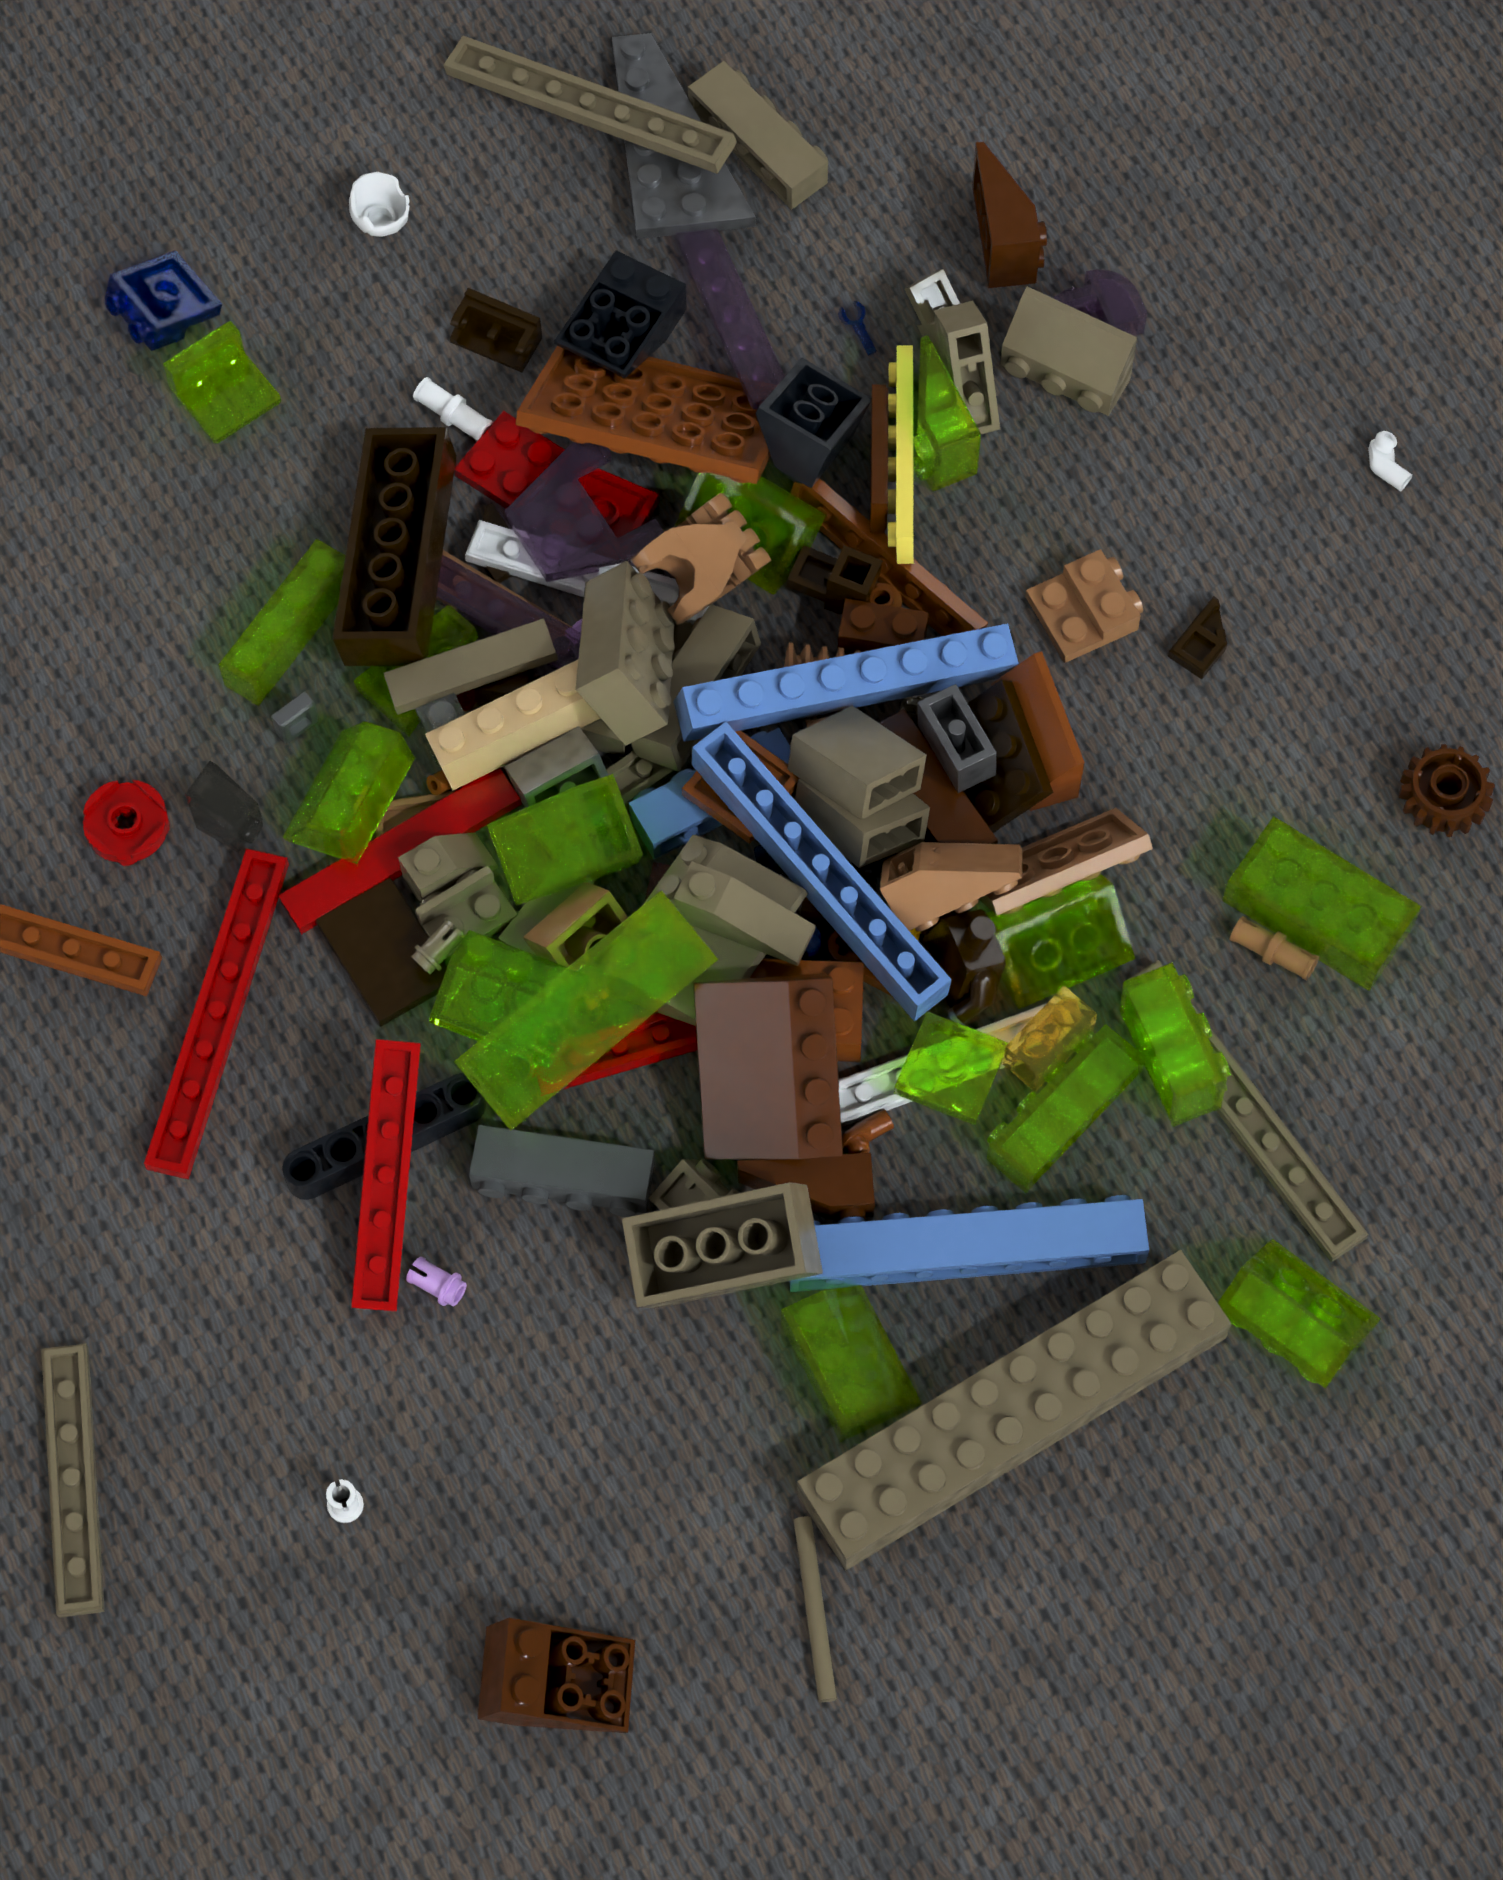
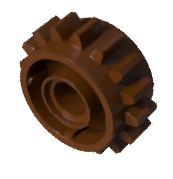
(1449, 769)

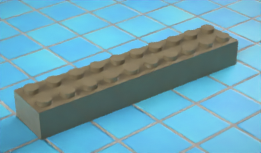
(1012, 1409)

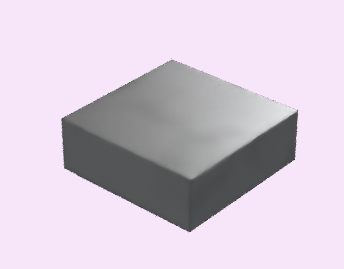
(295, 718)

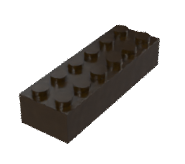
(395, 546)

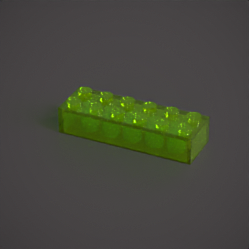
(586, 1010)

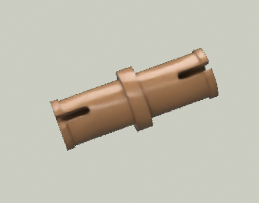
(1274, 948)

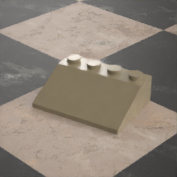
(735, 959)

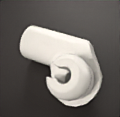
(1383, 460)

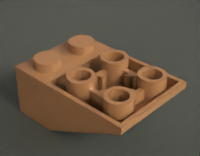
(946, 877)

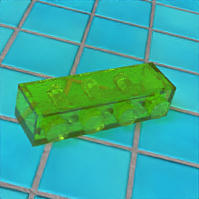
(284, 624)
(1064, 1107)

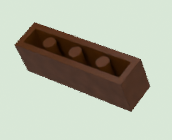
(951, 813)

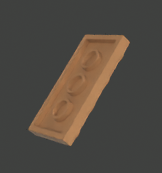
(1071, 857)

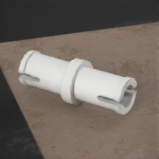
(451, 409)

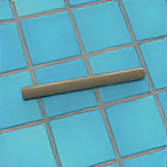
(815, 1609)

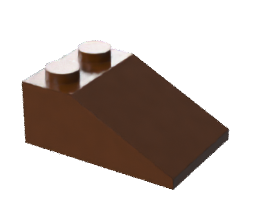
(1006, 223)

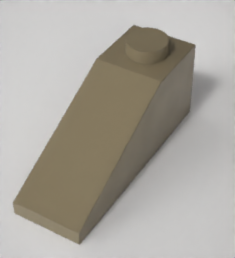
(967, 357)
(741, 914)

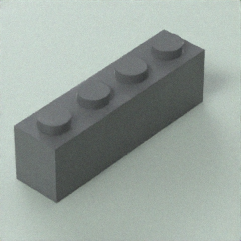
(562, 1170)

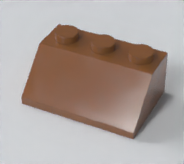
(1048, 727)

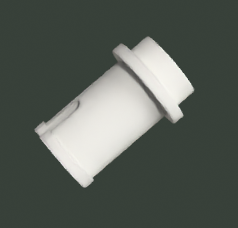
(354, 1503)

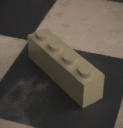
(763, 137)
(715, 650)

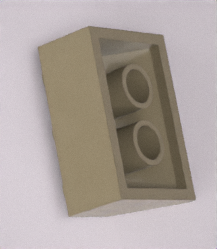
(1068, 352)

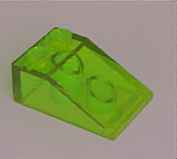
(945, 431)

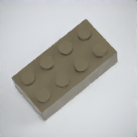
(626, 653)
(722, 1245)

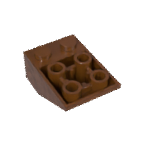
(555, 1677)

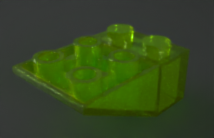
(565, 840)

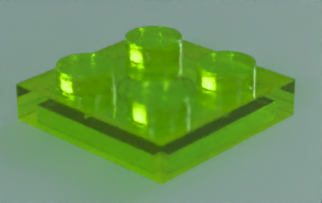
(950, 1068)

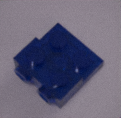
(160, 299)

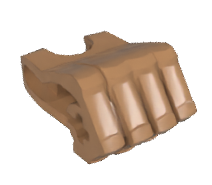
(705, 556)

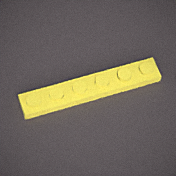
(902, 466)

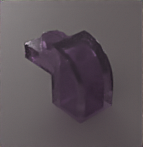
(1109, 299)

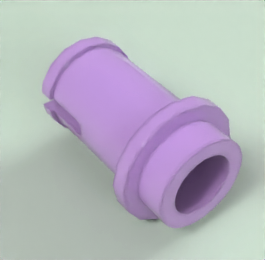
(439, 1283)

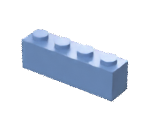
(669, 819)

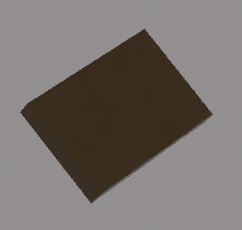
(375, 946)

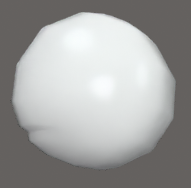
(378, 204)

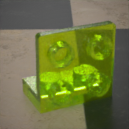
(220, 383)

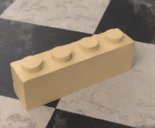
(510, 726)

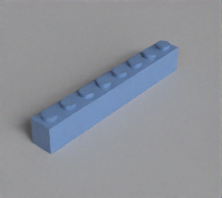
(845, 681)
(821, 870)
(979, 1243)

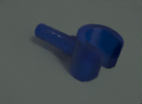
(859, 327)

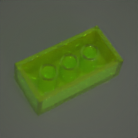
(1321, 903)

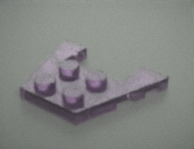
(564, 526)

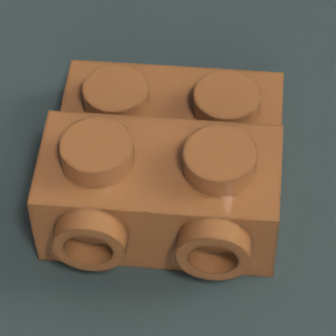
(1085, 606)

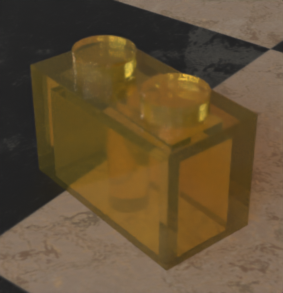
(1049, 1038)

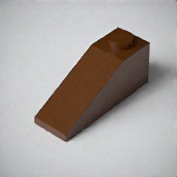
(835, 1184)

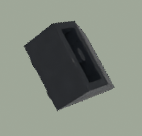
(624, 315)

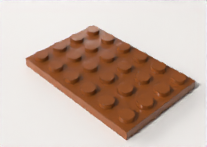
(655, 412)

